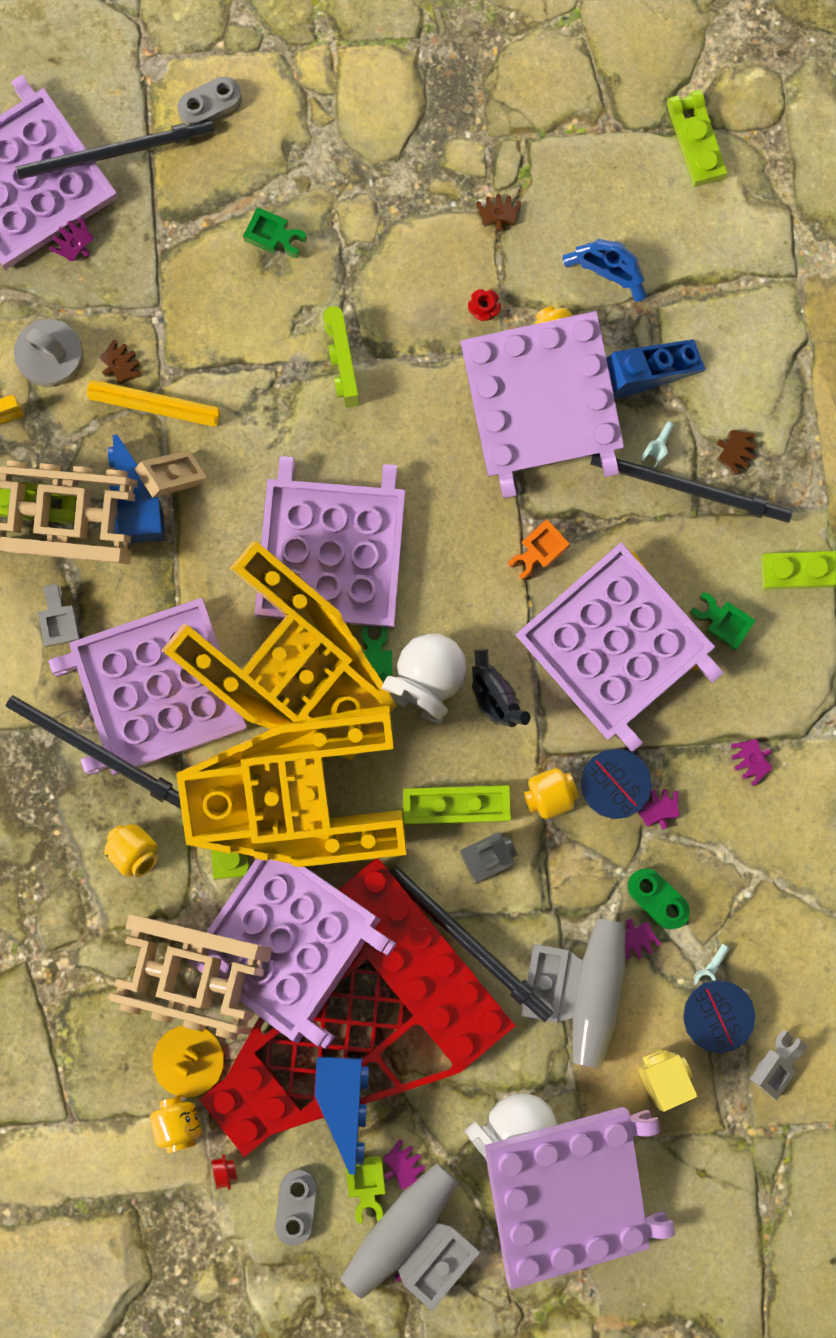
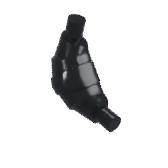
(495, 694)

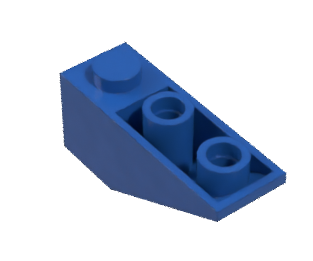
(652, 366)
(138, 518)
(338, 1095)

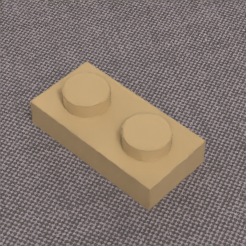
(170, 473)

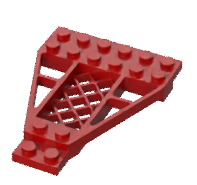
(420, 972)

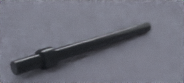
(179, 134)
(755, 506)
(159, 788)
(521, 991)

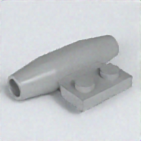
(583, 989)
(411, 1241)

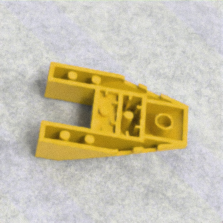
(301, 670)
(272, 794)

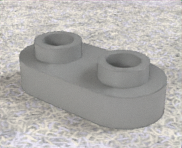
(211, 102)
(296, 1207)

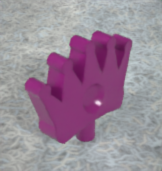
(74, 242)
(753, 758)
(658, 810)
(636, 936)
(402, 1166)

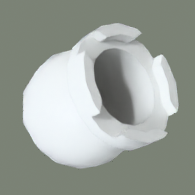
(428, 673)
(511, 1118)

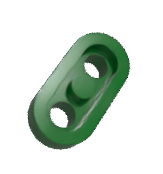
(658, 899)

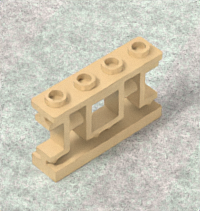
(60, 540)
(196, 948)

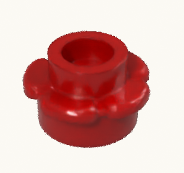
(484, 313)
(224, 1172)

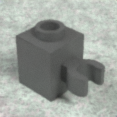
(488, 857)

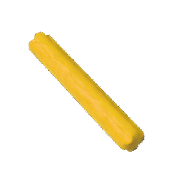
(153, 403)

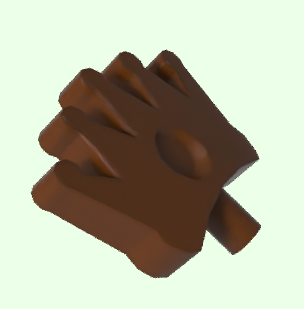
(500, 213)
(120, 363)
(735, 450)

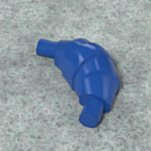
(612, 262)

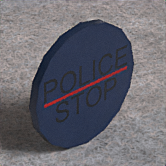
(616, 783)
(719, 1016)

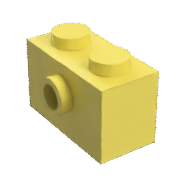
(667, 1079)

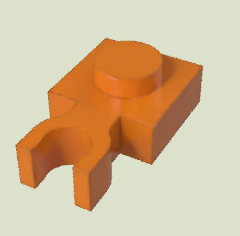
(543, 546)

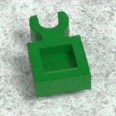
(270, 231)
(727, 623)
(379, 659)

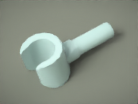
(657, 448)
(712, 967)

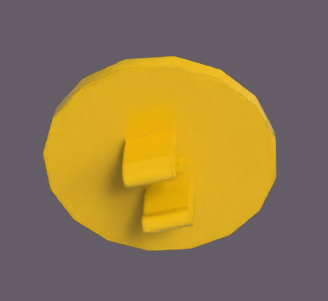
(188, 1061)

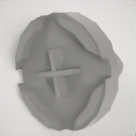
(48, 352)

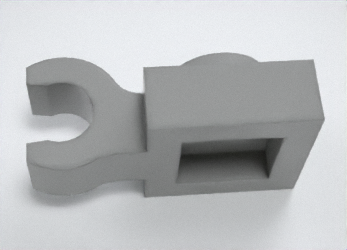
(58, 622)
(777, 1067)

